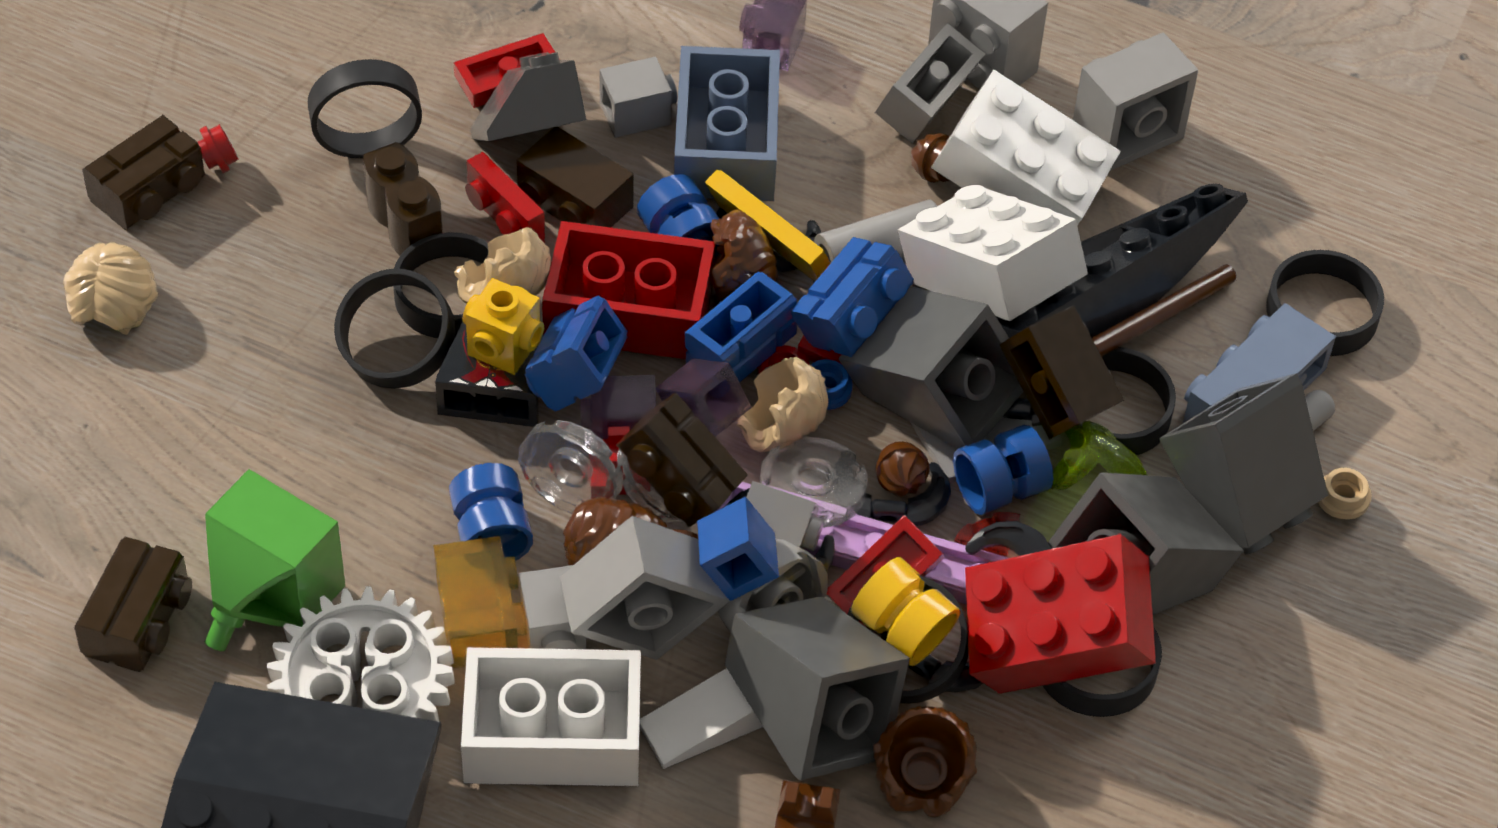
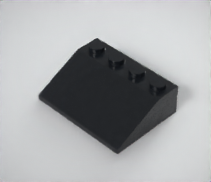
(300, 765)

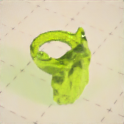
(1089, 447)

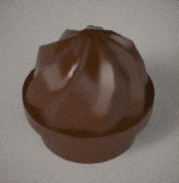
(926, 153)
(902, 468)

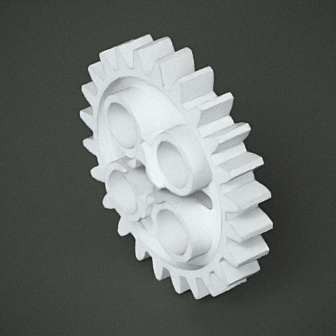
(413, 674)

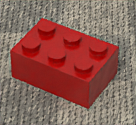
(649, 280)
(1060, 614)

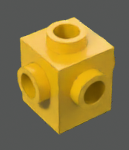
(503, 325)

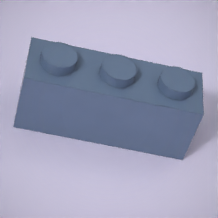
(1274, 348)

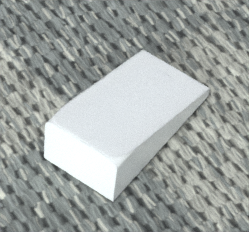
(699, 720)

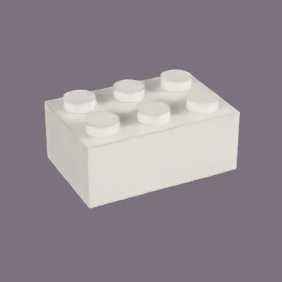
(1026, 150)
(993, 250)
(551, 717)

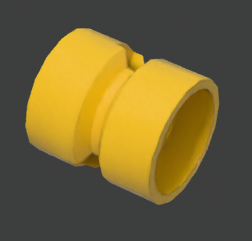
(896, 604)

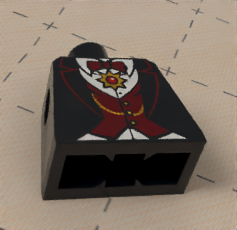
(482, 391)

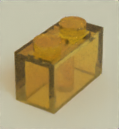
(476, 596)

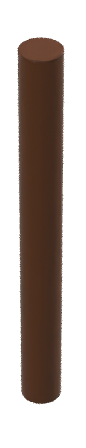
(1164, 309)

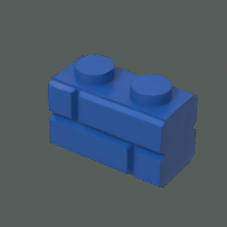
(852, 296)
(744, 326)
(576, 354)

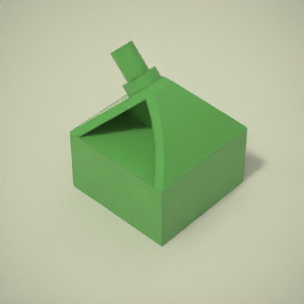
(268, 558)

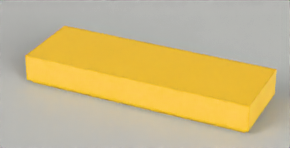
(781, 234)

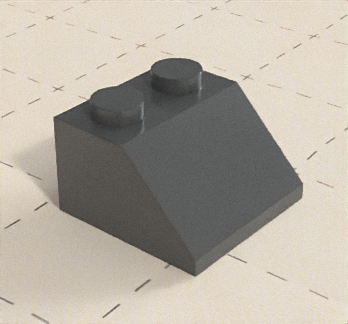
(532, 99)

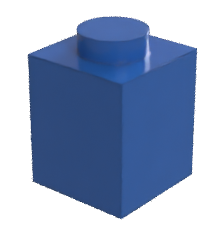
(737, 549)

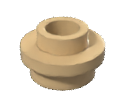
(1348, 484)

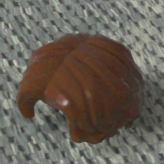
(742, 251)
(596, 520)
(925, 760)

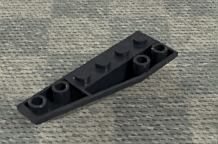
(1140, 260)

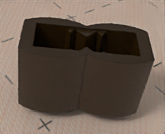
(400, 196)

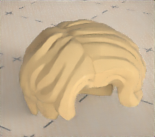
(513, 259)
(110, 287)
(788, 405)

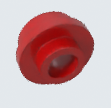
(217, 148)

